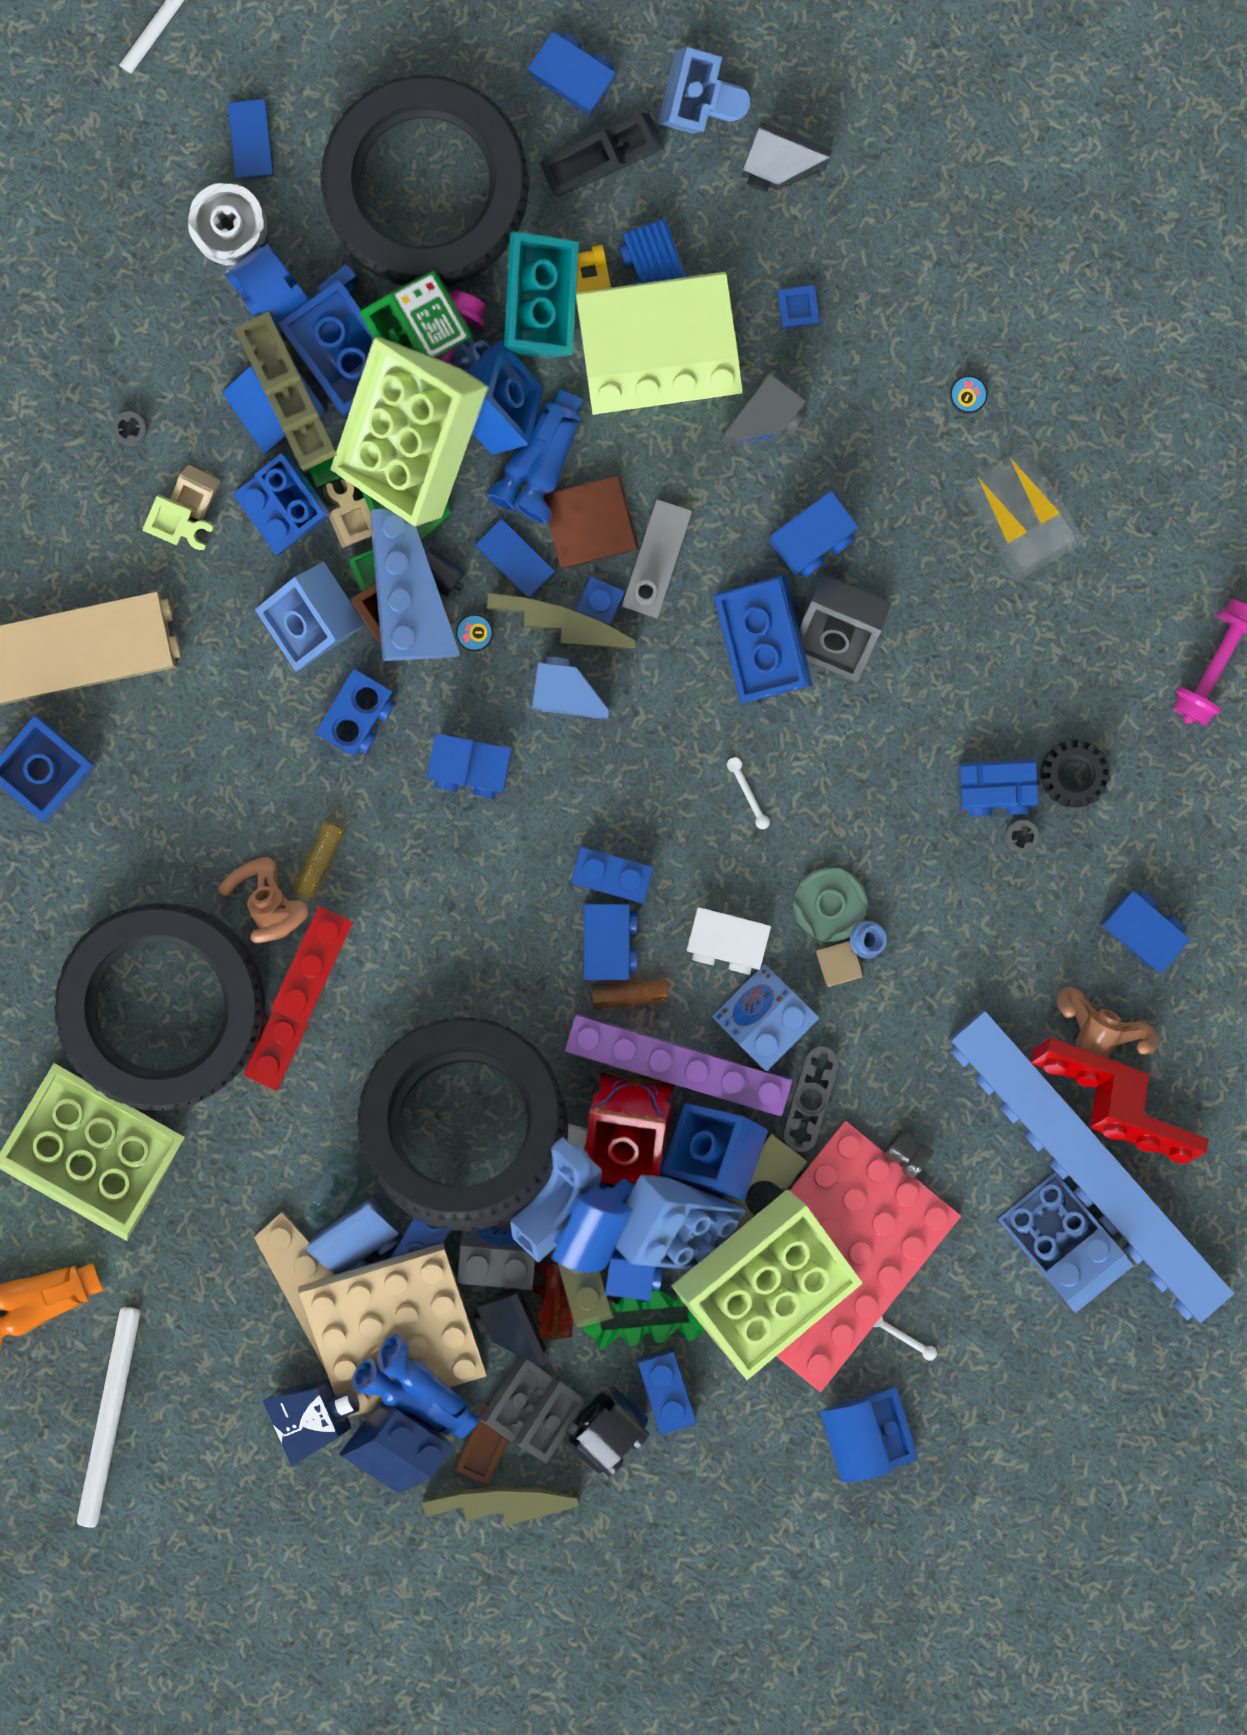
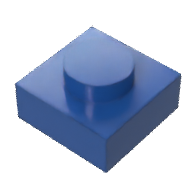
(346, 277)
(798, 307)
(600, 600)

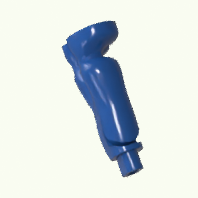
(540, 461)
(413, 1389)

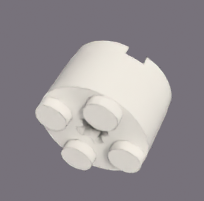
(231, 202)

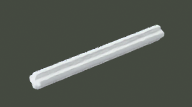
(108, 1417)

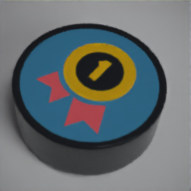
(968, 394)
(474, 632)

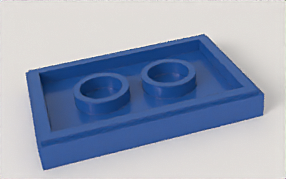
(763, 639)

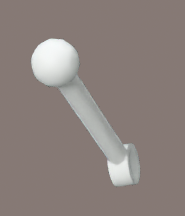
(734, 765)
(928, 1352)

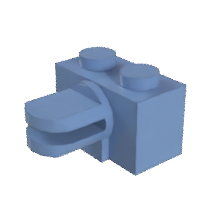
(696, 93)

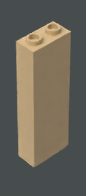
(86, 647)

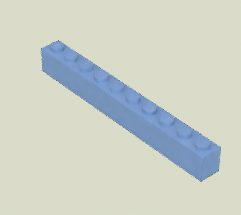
(1091, 1166)

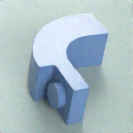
(544, 1216)

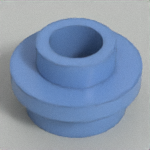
(876, 942)

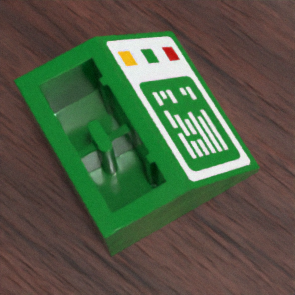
(419, 318)

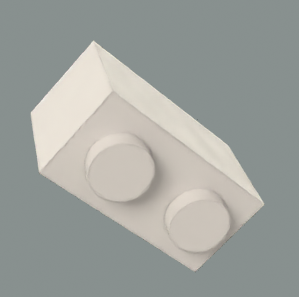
(727, 939)

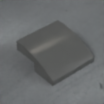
(533, 1410)

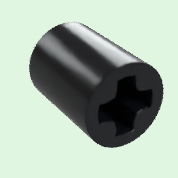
(444, 572)

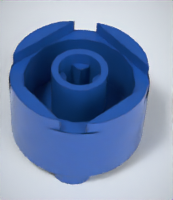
(266, 284)

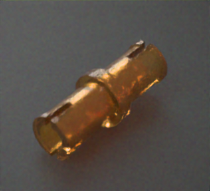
(630, 994)

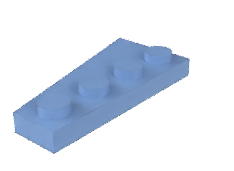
(407, 596)

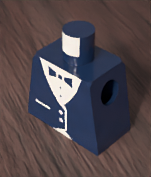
(310, 1417)

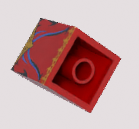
(629, 1127)

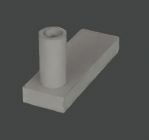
(657, 559)

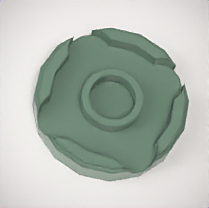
(817, 900)

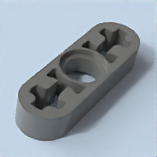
(827, 1074)

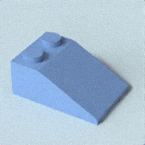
(355, 1236)

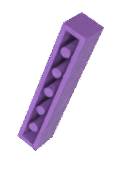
(678, 1064)

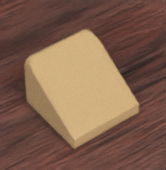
(195, 490)
(838, 964)

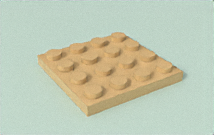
(399, 1296)

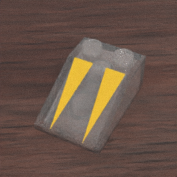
(1022, 514)

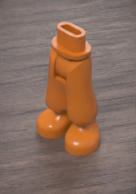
(44, 1296)

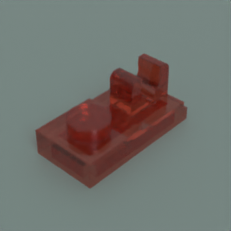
(555, 1315)

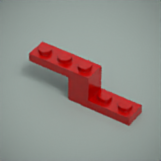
(298, 998)
(1119, 1101)

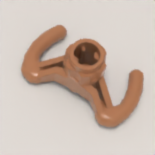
(267, 905)
(1103, 1028)

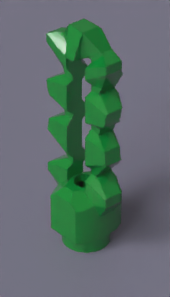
(634, 1334)

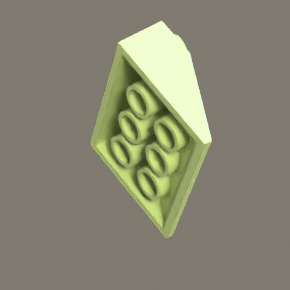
(659, 342)
(408, 430)
(89, 1152)
(767, 1284)

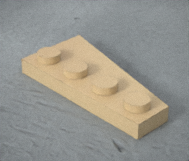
(291, 1264)

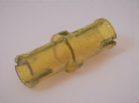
(318, 860)

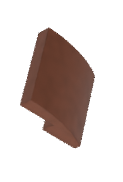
(591, 522)

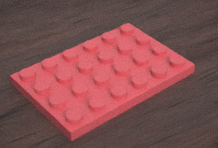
(880, 1227)

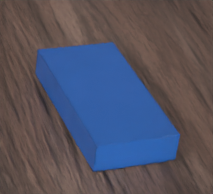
(250, 139)
(515, 558)

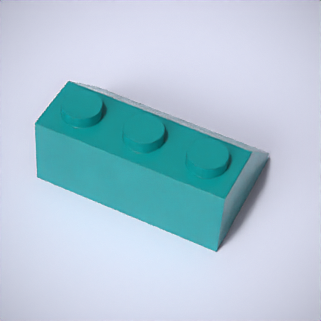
(541, 295)

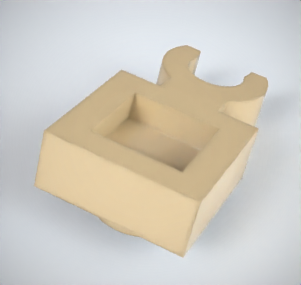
(351, 517)

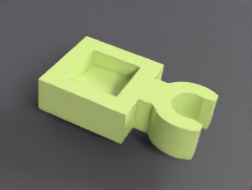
(171, 522)

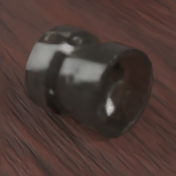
(908, 1152)

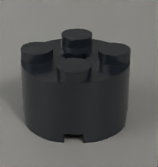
(607, 1431)

